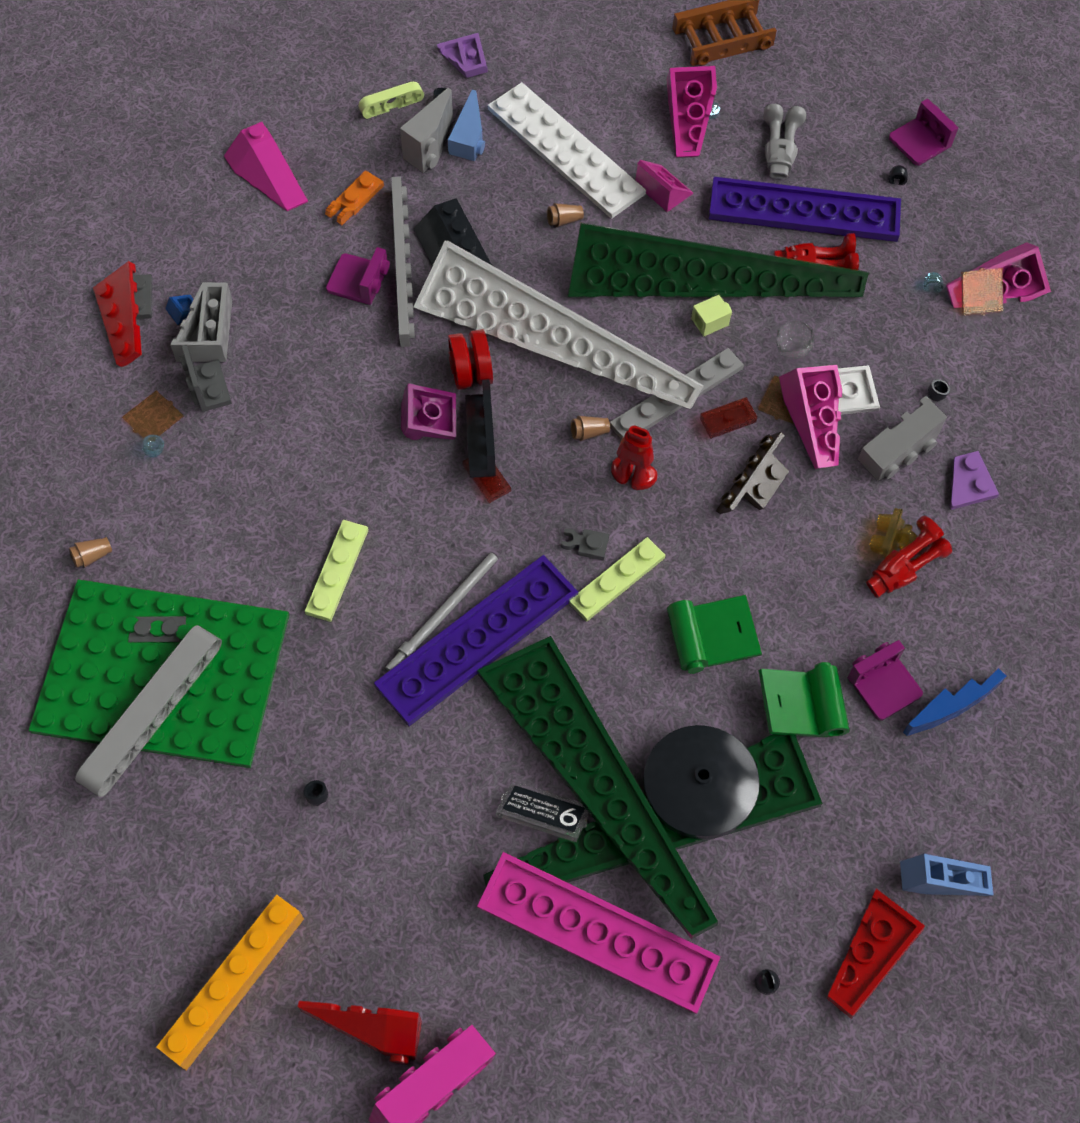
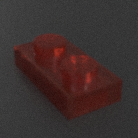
(728, 417)
(491, 487)

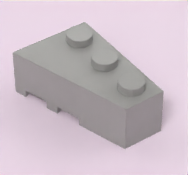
(206, 325)
(904, 441)

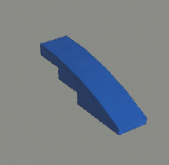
(949, 706)

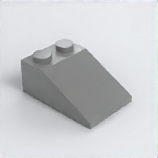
(427, 132)

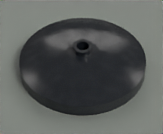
(695, 805)

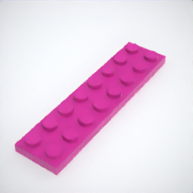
(599, 932)

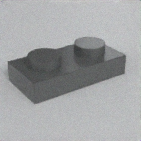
(144, 295)
(169, 627)

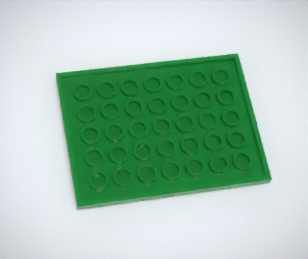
(101, 673)

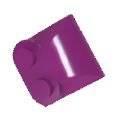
(428, 413)

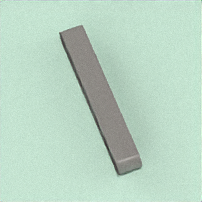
(148, 711)

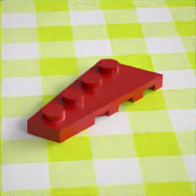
(119, 313)
(874, 951)

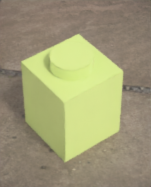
(711, 315)

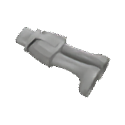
(782, 152)

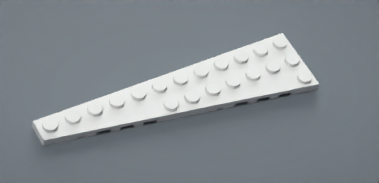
(491, 300)

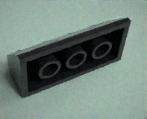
(448, 223)

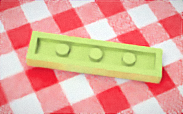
(336, 570)
(616, 579)

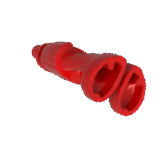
(808, 252)
(635, 450)
(896, 568)

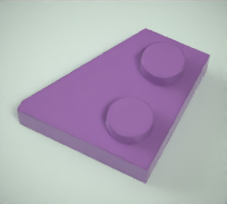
(465, 55)
(970, 481)

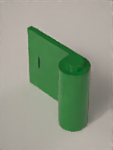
(710, 634)
(804, 702)

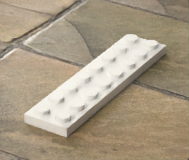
(567, 150)

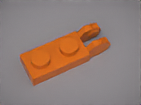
(355, 197)

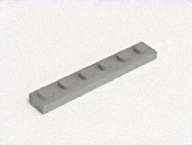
(656, 409)

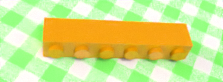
(230, 982)

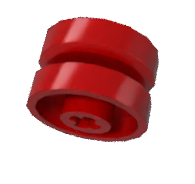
(468, 359)

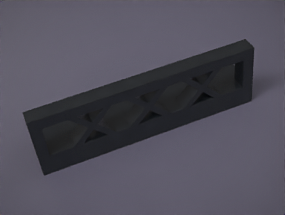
(480, 433)

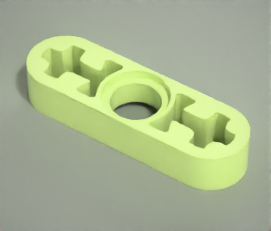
(371, 106)

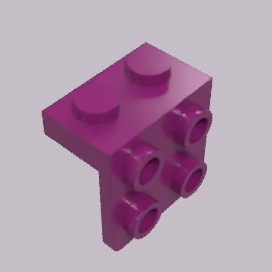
(925, 135)
(359, 277)
(884, 681)

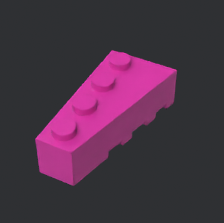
(435, 1080)

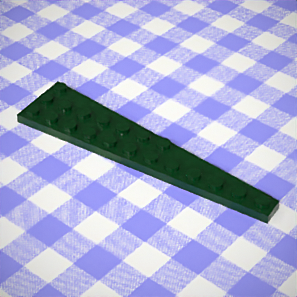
(646, 265)
(562, 724)
(783, 791)

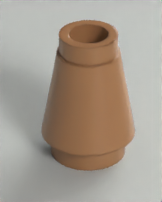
(564, 214)
(589, 427)
(89, 551)

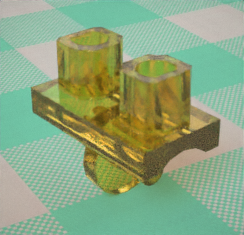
(895, 535)

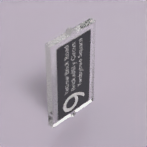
(543, 811)

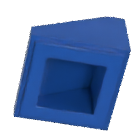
(179, 307)

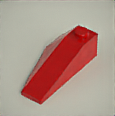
(387, 1032)

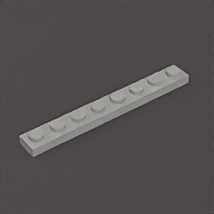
(403, 269)

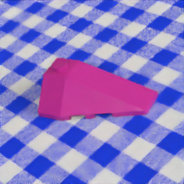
(690, 104)
(261, 163)
(1022, 275)
(813, 404)

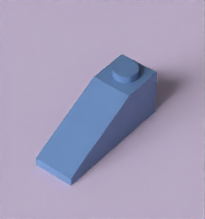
(466, 135)
(945, 876)

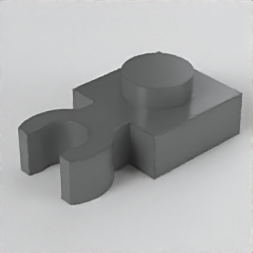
(590, 544)

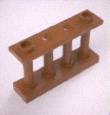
(726, 13)

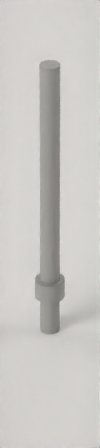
(410, 647)

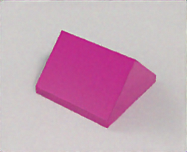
(661, 185)

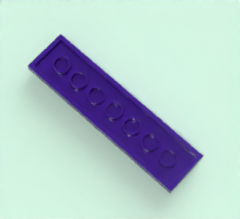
(805, 209)
(475, 640)

